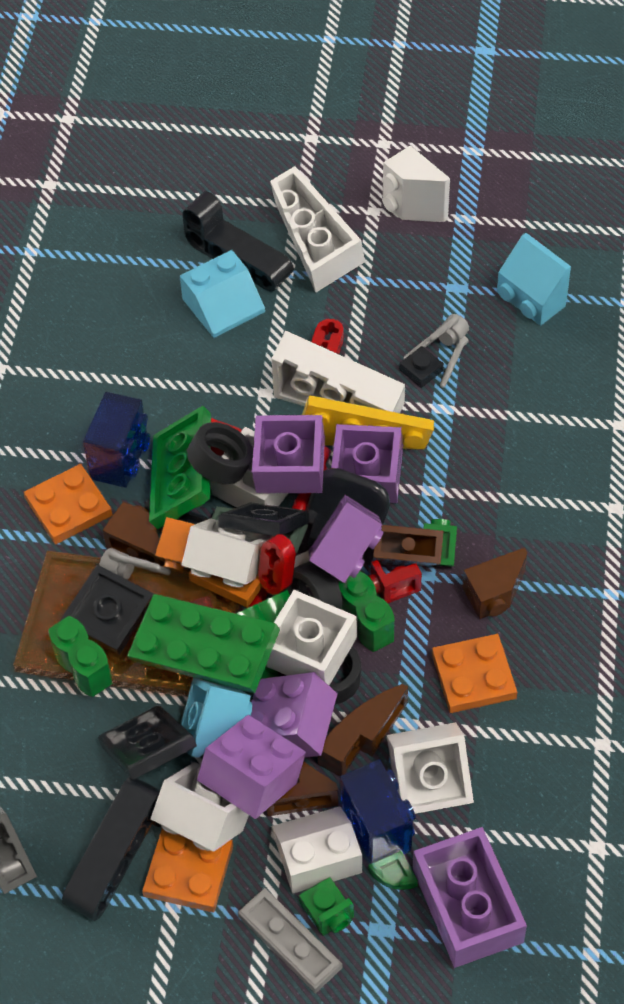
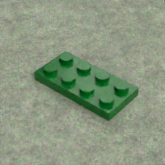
(174, 481)
(204, 643)

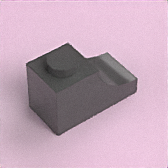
(14, 863)

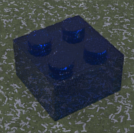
(116, 440)
(376, 811)

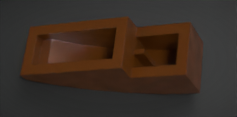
(363, 729)

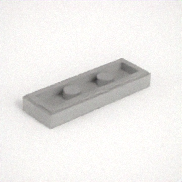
(290, 940)

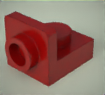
(398, 583)

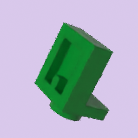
(449, 540)
(327, 907)

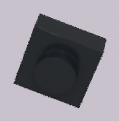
(421, 366)

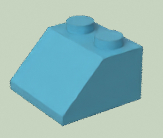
(534, 280)
(221, 294)
(212, 712)

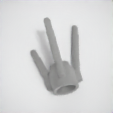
(449, 333)
(124, 564)

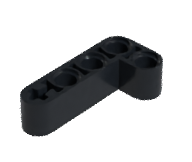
(214, 236)
(112, 849)

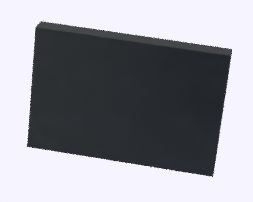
(146, 741)

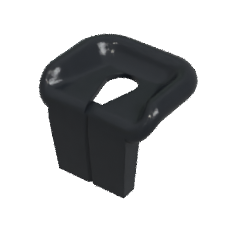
(338, 483)

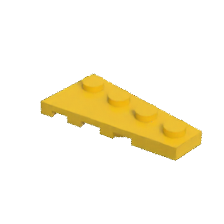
(415, 430)

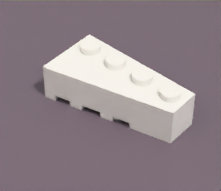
(318, 233)
(309, 369)

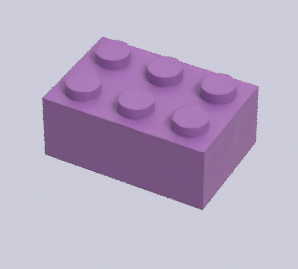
(469, 897)

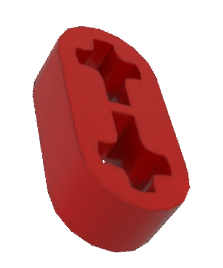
(336, 339)
(276, 564)

